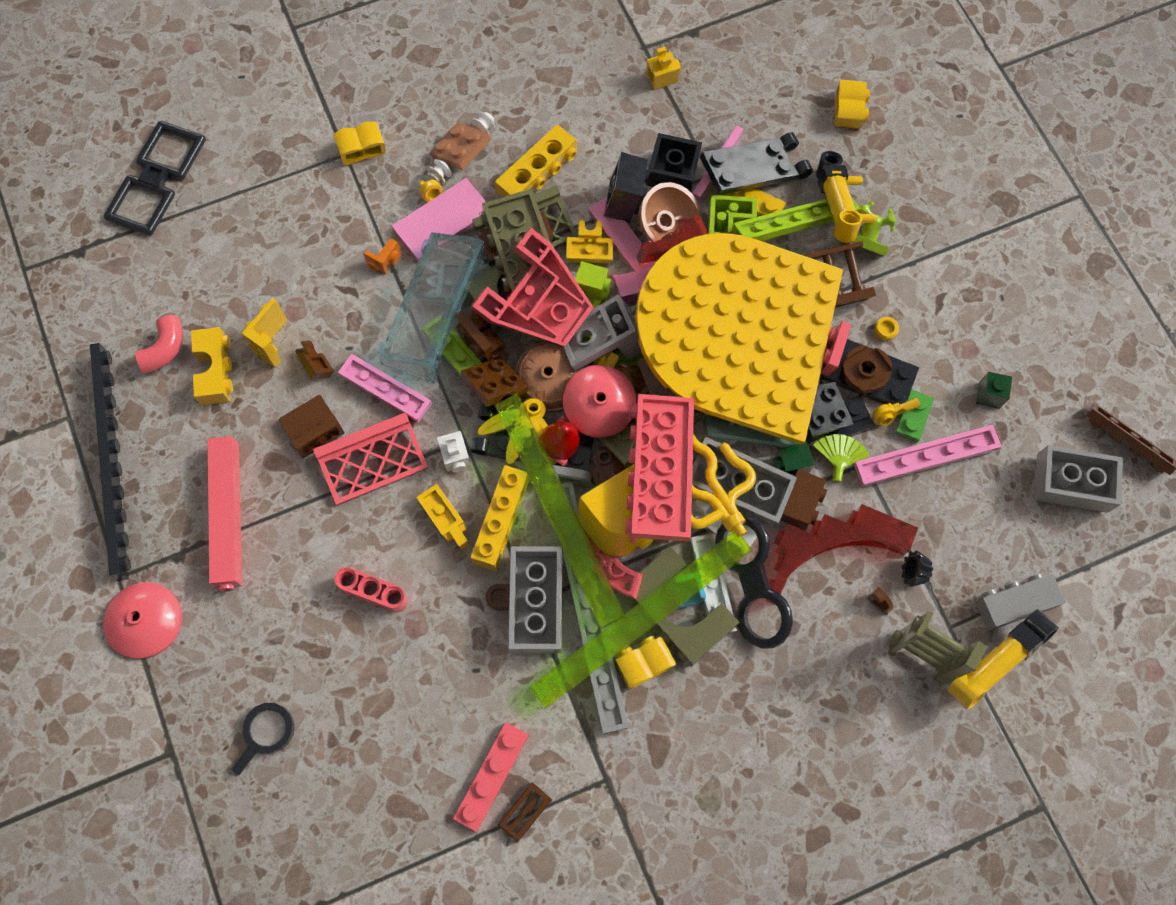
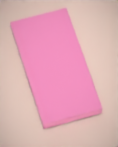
(445, 214)

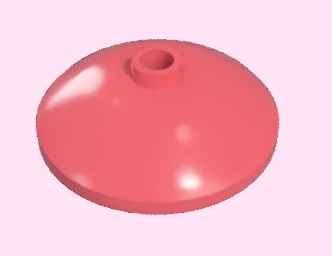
(596, 417)
(156, 626)

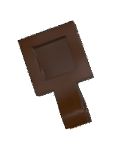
(313, 362)

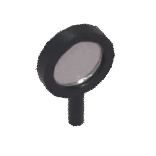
(266, 731)

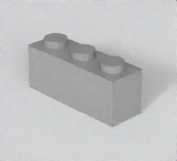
(1019, 600)

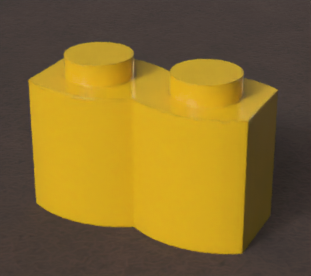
(851, 104)
(359, 143)
(644, 662)

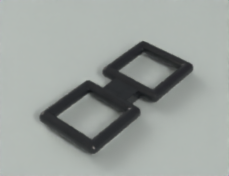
(154, 178)

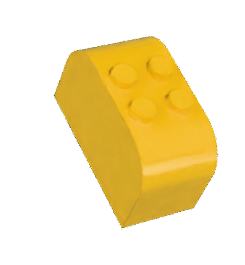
(605, 513)

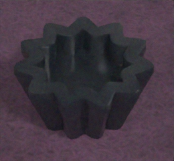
(916, 569)

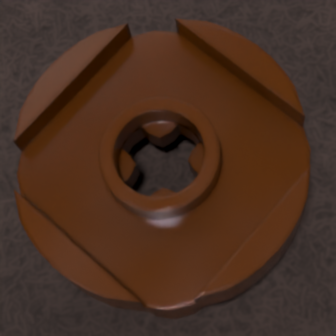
(861, 381)

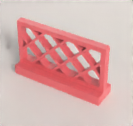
(362, 439)

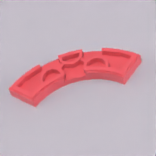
(617, 573)

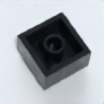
(674, 161)
(626, 187)

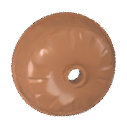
(666, 203)
(542, 387)

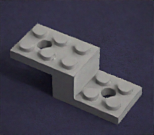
(611, 328)

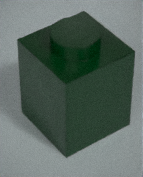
(994, 390)
(793, 458)

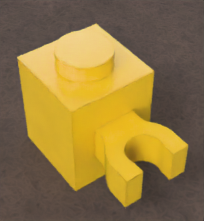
(662, 69)

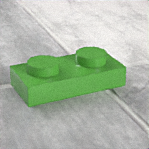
(913, 422)

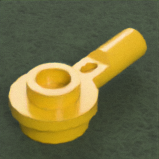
(886, 413)

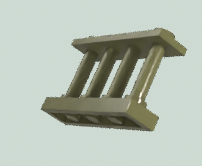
(937, 649)

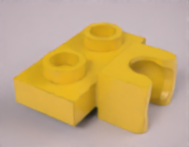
(589, 246)

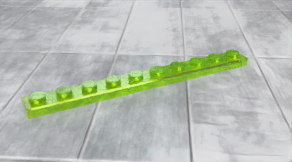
(560, 512)
(640, 619)

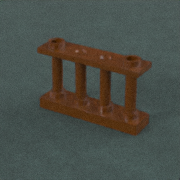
(859, 291)

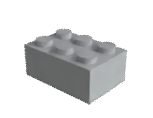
(1078, 478)

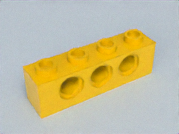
(540, 155)
(500, 518)

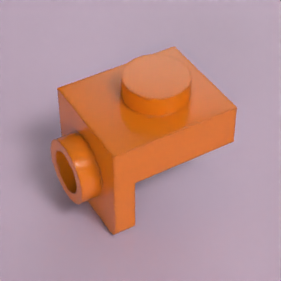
(385, 259)

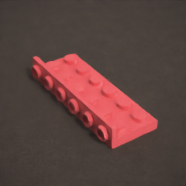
(661, 468)

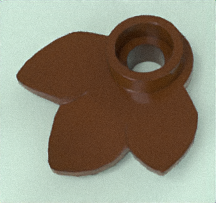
(605, 470)

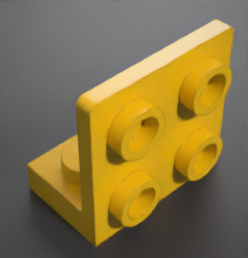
(262, 329)

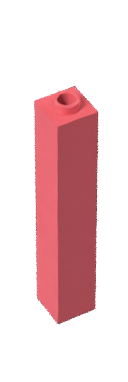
(224, 513)

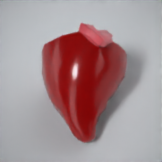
(560, 440)

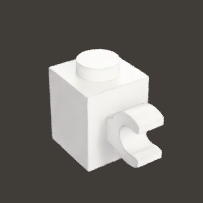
(454, 452)

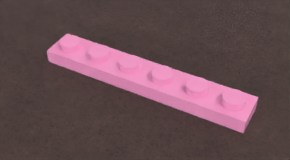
(927, 455)

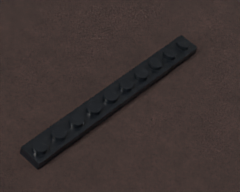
(110, 468)

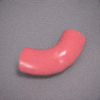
(165, 348)

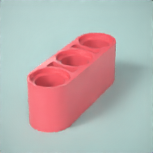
(363, 581)

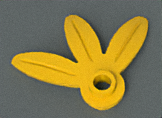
(496, 424)

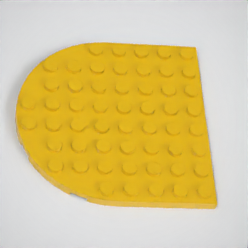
(739, 329)

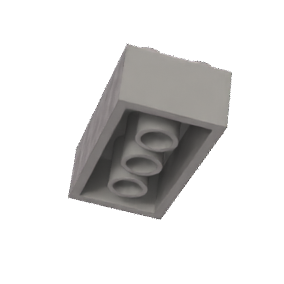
(767, 496)
(535, 600)

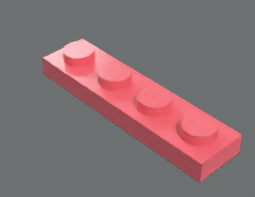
(491, 777)

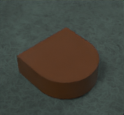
(498, 597)

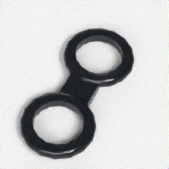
(756, 586)

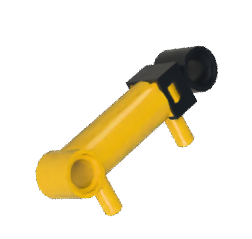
(833, 182)
(1018, 646)

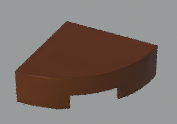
(881, 601)

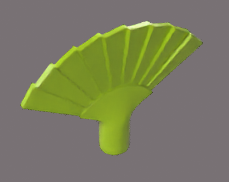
(841, 452)

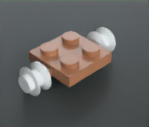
(460, 146)

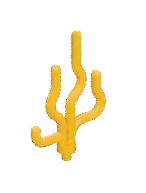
(722, 504)

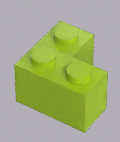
(727, 210)
(594, 283)

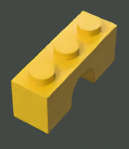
(214, 384)

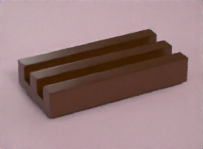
(509, 830)

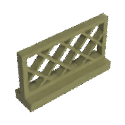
(544, 199)

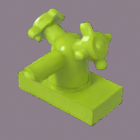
(870, 232)

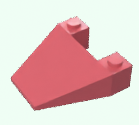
(544, 301)

